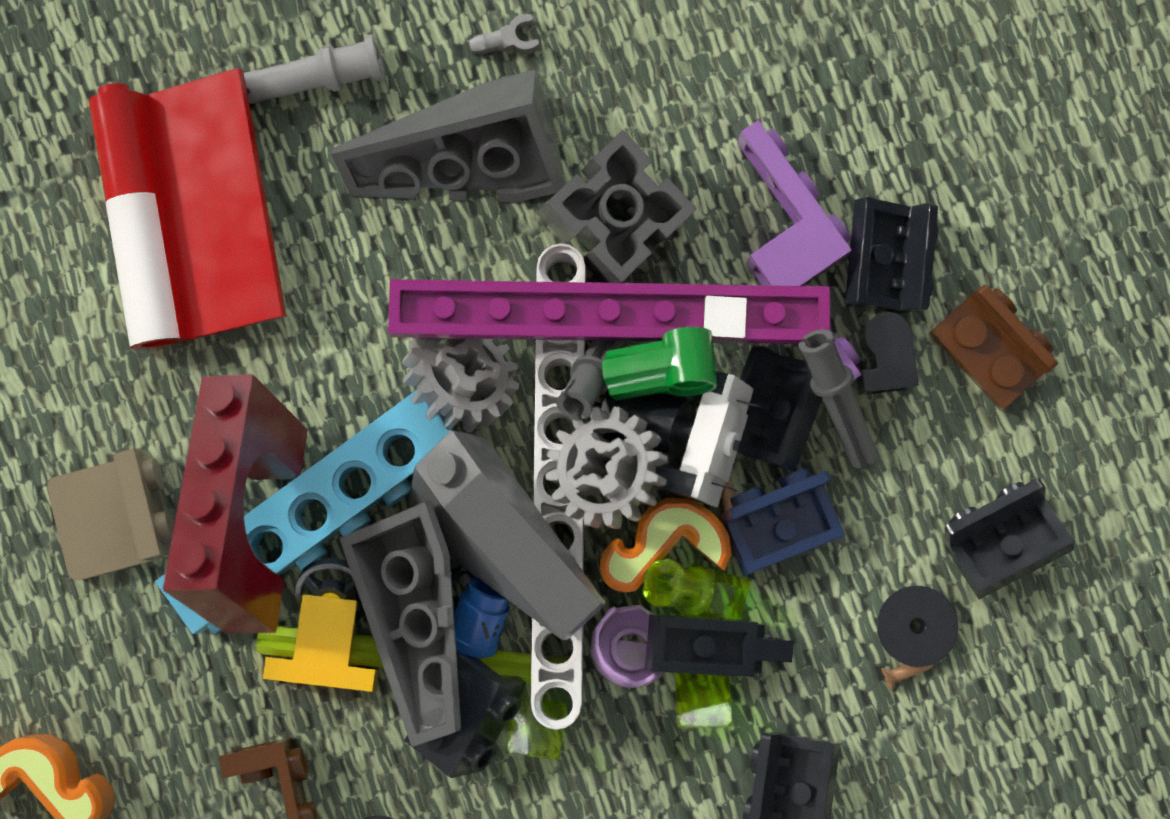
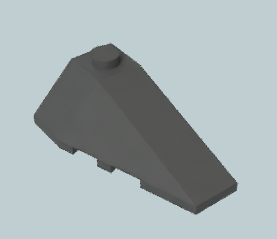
(476, 140)
(502, 534)
(408, 602)

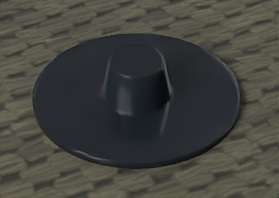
(936, 632)

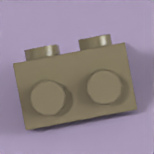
(111, 515)

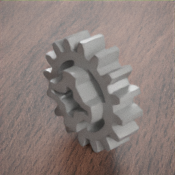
(458, 374)
(629, 471)

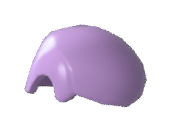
(622, 660)

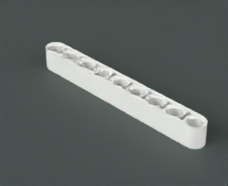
(549, 355)

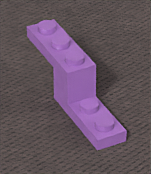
(813, 241)

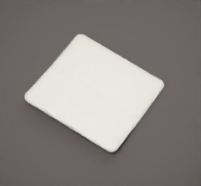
(725, 316)

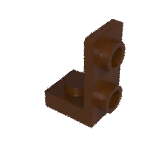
(256, 764)

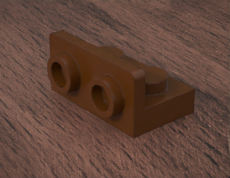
(994, 346)

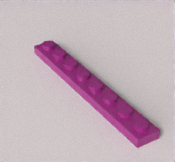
(595, 310)

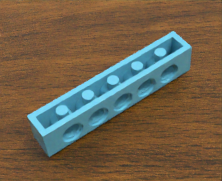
(326, 483)

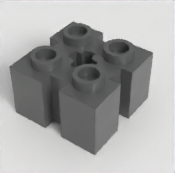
(649, 210)

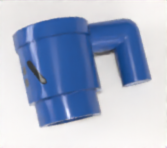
(479, 619)

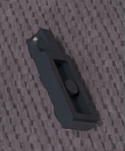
(711, 646)

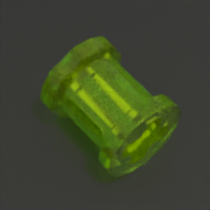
(686, 582)

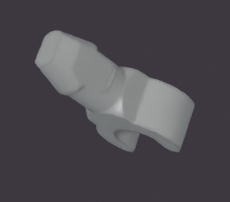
(505, 38)

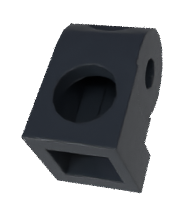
(891, 355)

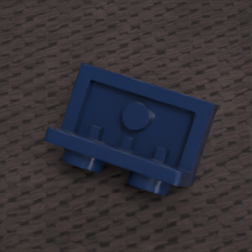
(781, 522)

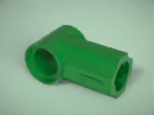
(677, 365)

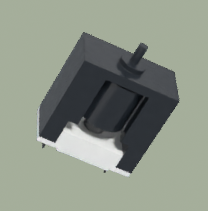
(705, 438)

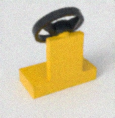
(324, 635)

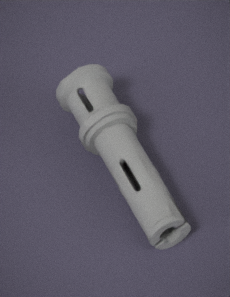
(327, 68)

